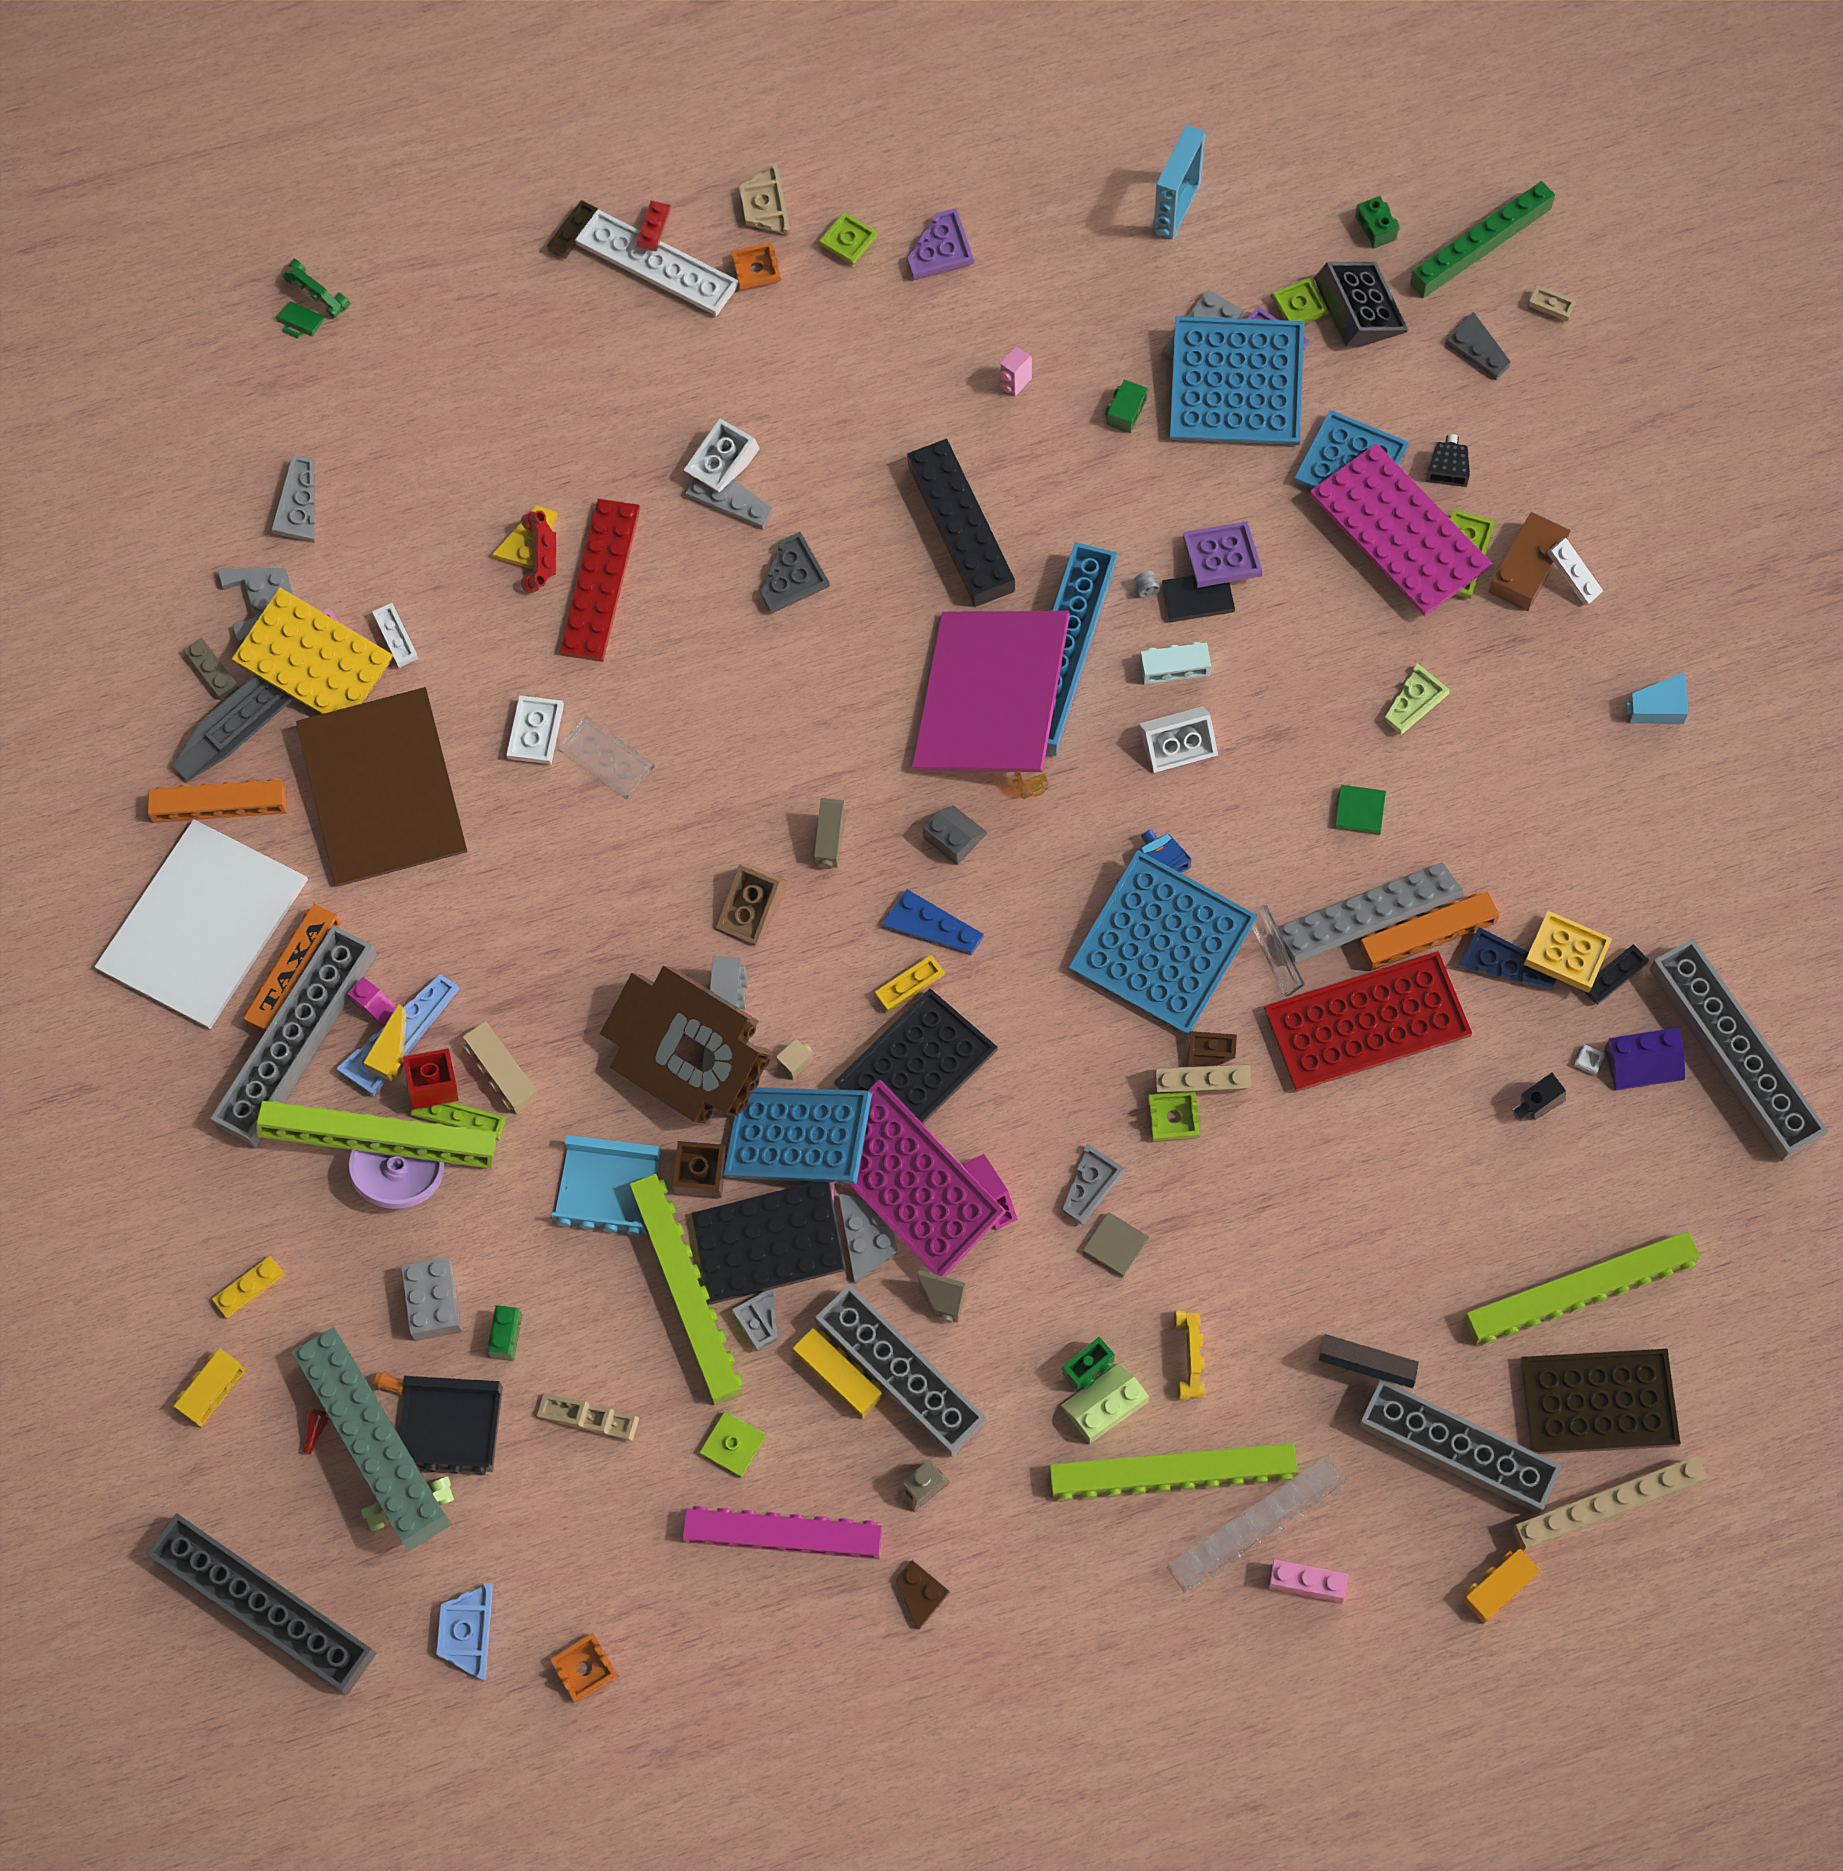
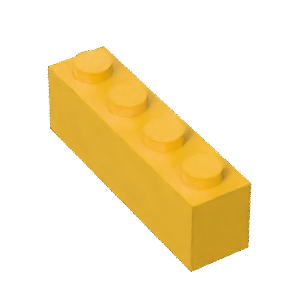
(838, 1372)

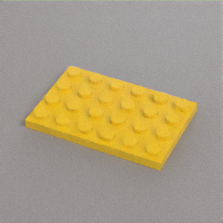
(311, 655)

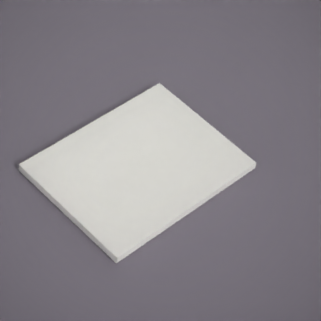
(201, 924)

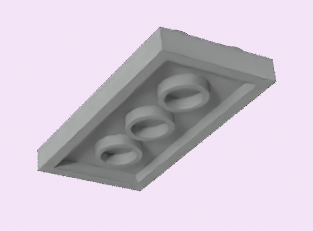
(1208, 306)

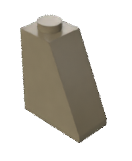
(829, 833)

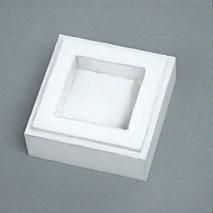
(1589, 1060)

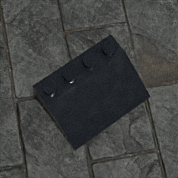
(1359, 302)

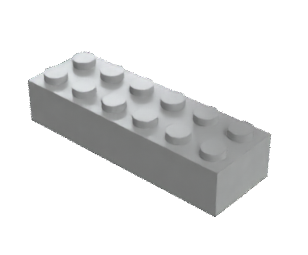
(728, 982)

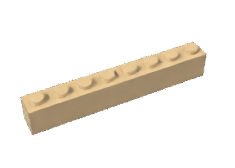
(1609, 1504)

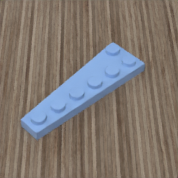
(420, 1016)

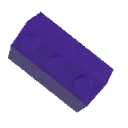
(1646, 1058)

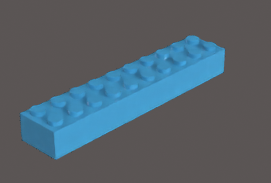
(1083, 596)

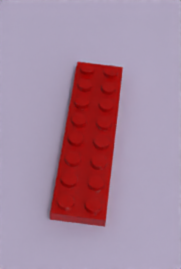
(600, 580)

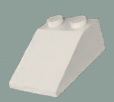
(722, 455)

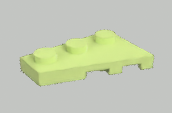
(1417, 698)

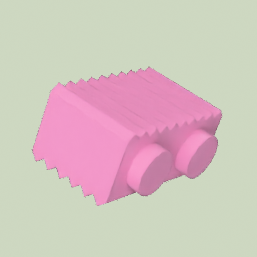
(1015, 371)

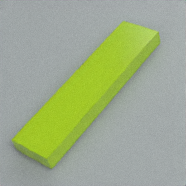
(459, 1115)

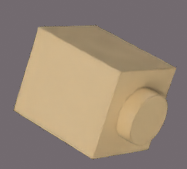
(795, 1058)

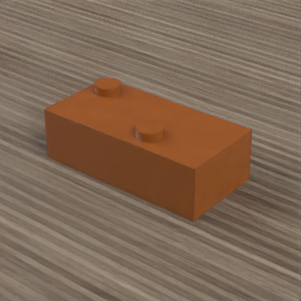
(1527, 562)

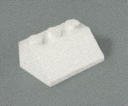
(1179, 739)

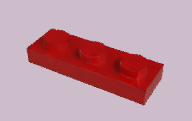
(653, 226)

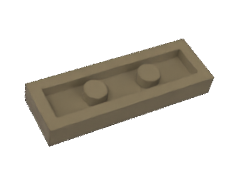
(211, 668)

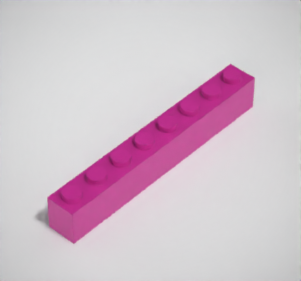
(783, 1533)

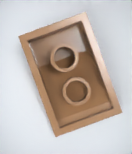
(751, 903)

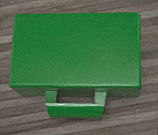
(300, 319)

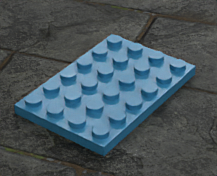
(799, 1135)

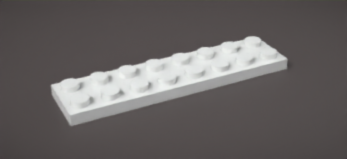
(665, 268)

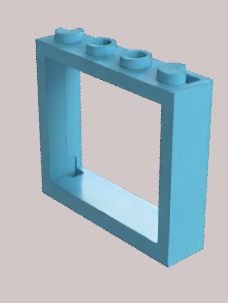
(1182, 177)

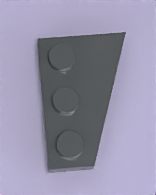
(1479, 347)

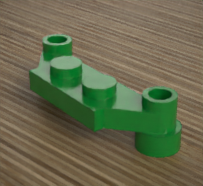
(296, 274)

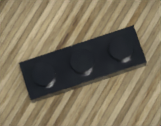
(1617, 973)

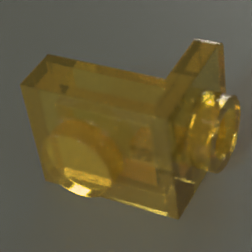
(1033, 786)

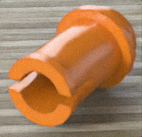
(389, 1382)

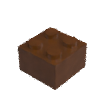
(699, 1169)

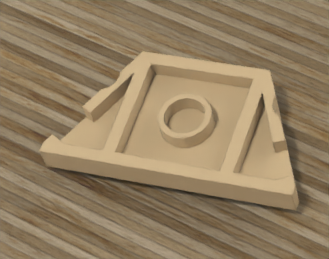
(764, 202)

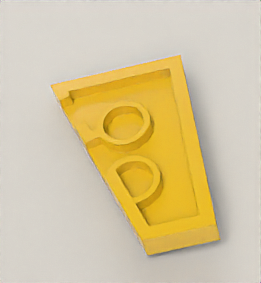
(519, 544)

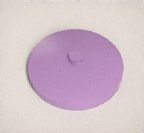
(394, 1180)

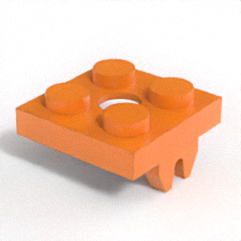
(762, 254)
(567, 1665)

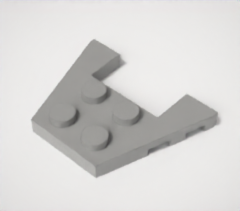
(261, 587)

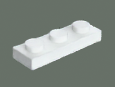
(1574, 571)
(395, 635)

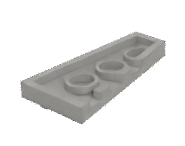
(733, 501)
(297, 503)

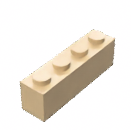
(501, 1068)
(1202, 1078)

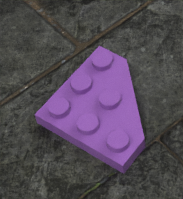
(941, 247)

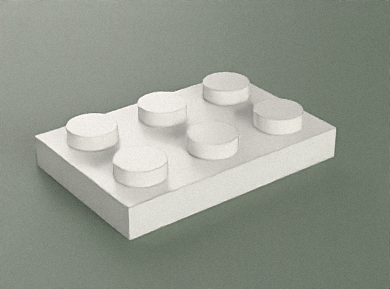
(535, 729)

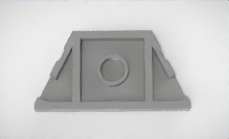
(867, 1236)

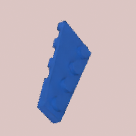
(924, 920)

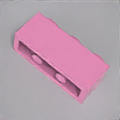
(1308, 1581)

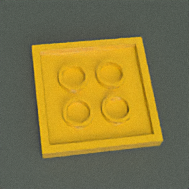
(1568, 951)

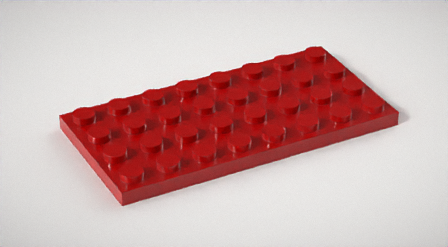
(1367, 1021)

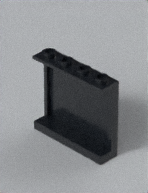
(451, 1423)

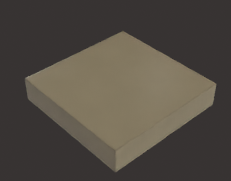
(1116, 1244)

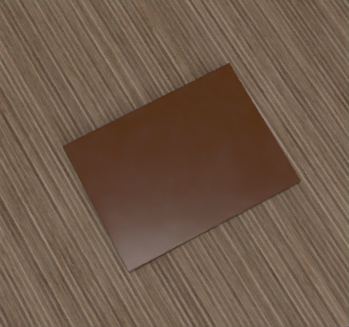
(381, 786)

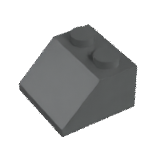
(953, 833)

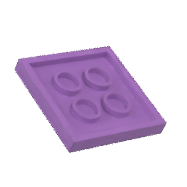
(1222, 554)

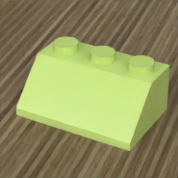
(1105, 1403)

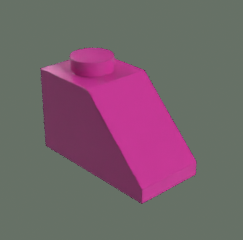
(372, 1001)

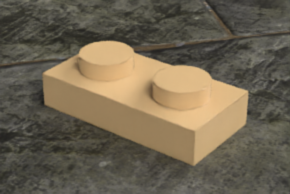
(1552, 303)

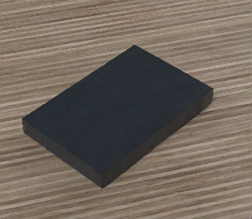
(1188, 602)

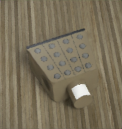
(922, 1485)

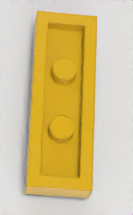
(909, 983)
(248, 1287)

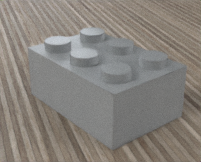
(431, 1298)

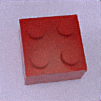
(430, 1078)

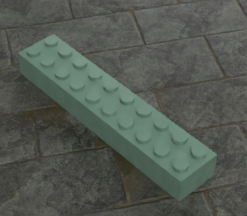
(371, 1439)

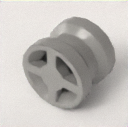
(1147, 584)

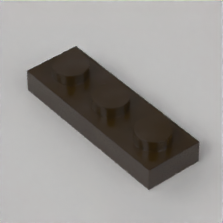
(564, 239)

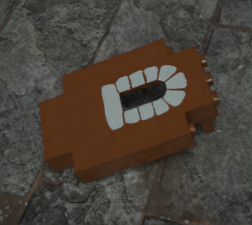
(650, 1026)

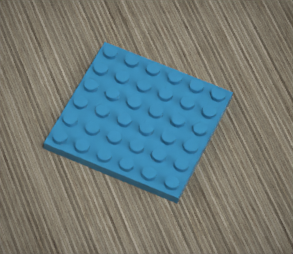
(1237, 380)
(1163, 942)

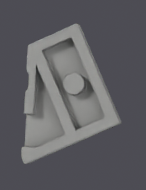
(758, 1320)

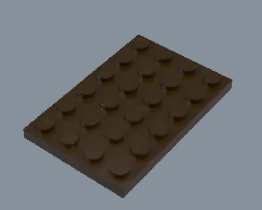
(1600, 1401)

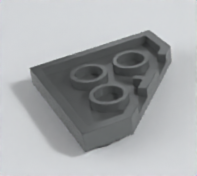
(793, 574)

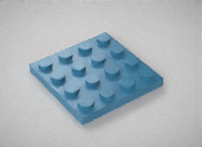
(1339, 443)

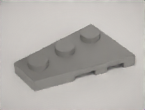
(1092, 1183)

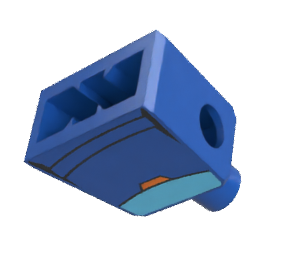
(1166, 851)

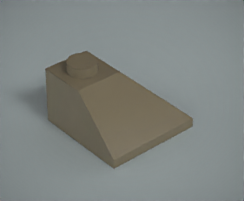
(943, 1295)

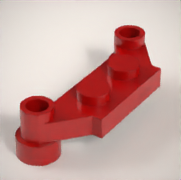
(543, 551)

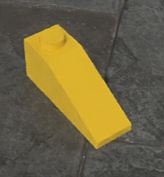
(388, 1051)

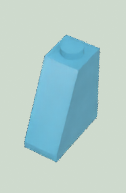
(1660, 702)

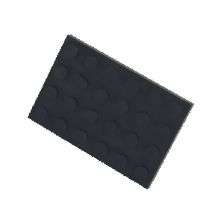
(922, 1056)
(768, 1241)

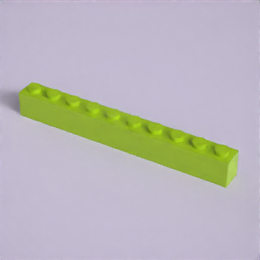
(376, 1134)
(1582, 1288)
(686, 1290)
(1173, 1471)

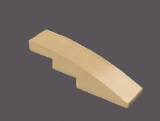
(587, 1417)

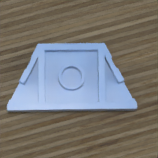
(465, 1630)

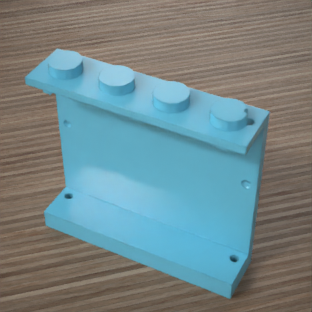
(598, 1181)

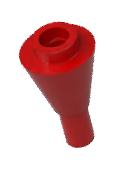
(315, 1424)

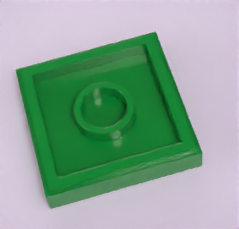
(1360, 809)

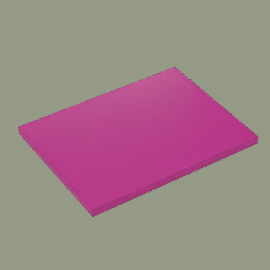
(991, 691)

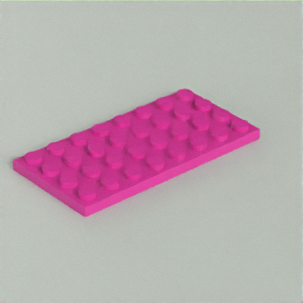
(1400, 529)
(920, 1186)

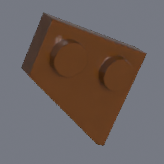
(1211, 1048)
(921, 1592)

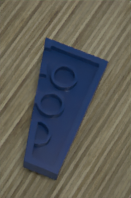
(1503, 960)

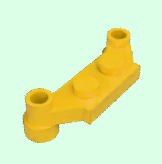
(1195, 1363)

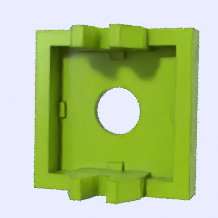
(1182, 1102)

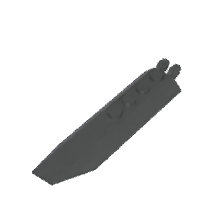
(230, 726)

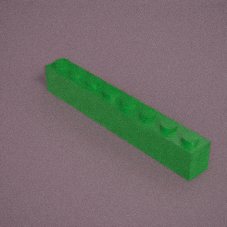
(1482, 239)

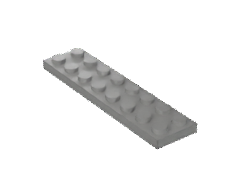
(1370, 911)

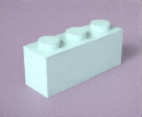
(1175, 663)

